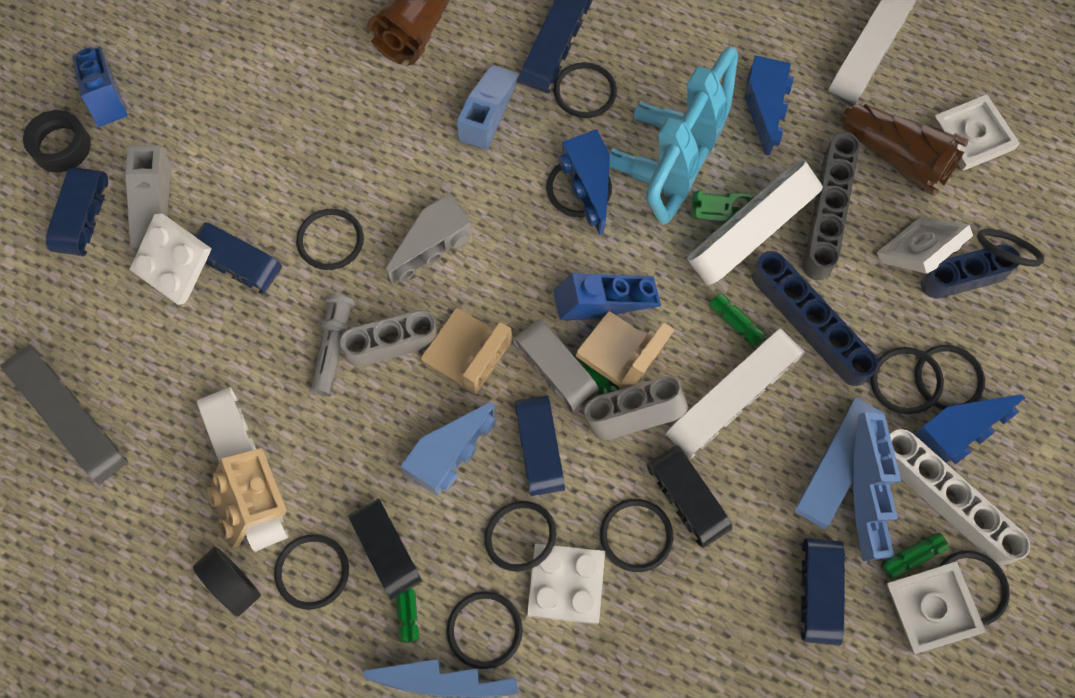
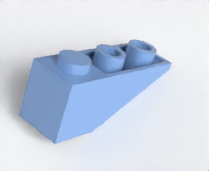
(486, 107)
(440, 452)

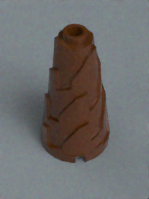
(405, 28)
(914, 149)

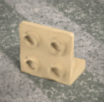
(467, 350)
(621, 350)
(244, 494)

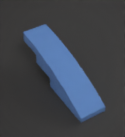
(834, 470)
(873, 473)
(428, 679)

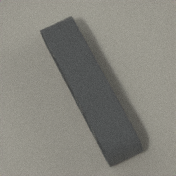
(827, 218)
(63, 414)

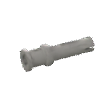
(332, 329)

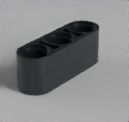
(691, 496)
(384, 549)

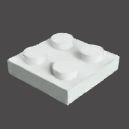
(982, 126)
(925, 244)
(170, 258)
(567, 585)
(935, 608)

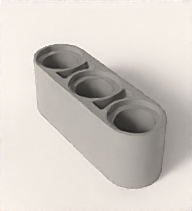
(374, 332)
(557, 364)
(636, 408)

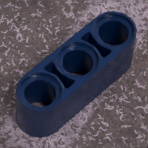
(76, 210)
(238, 258)
(958, 280)
(539, 445)
(824, 591)

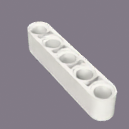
(870, 49)
(755, 222)
(734, 392)
(229, 437)
(969, 501)

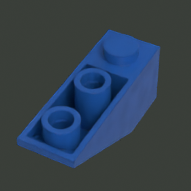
(98, 86)
(765, 98)
(588, 166)
(595, 295)
(961, 424)

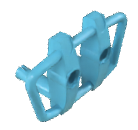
(683, 138)

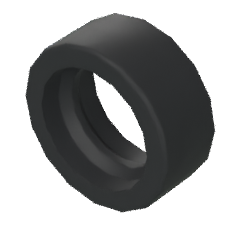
(48, 122)
(226, 581)

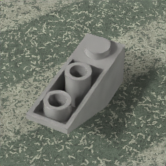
(146, 187)
(432, 234)

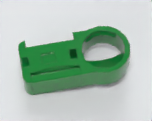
(715, 206)

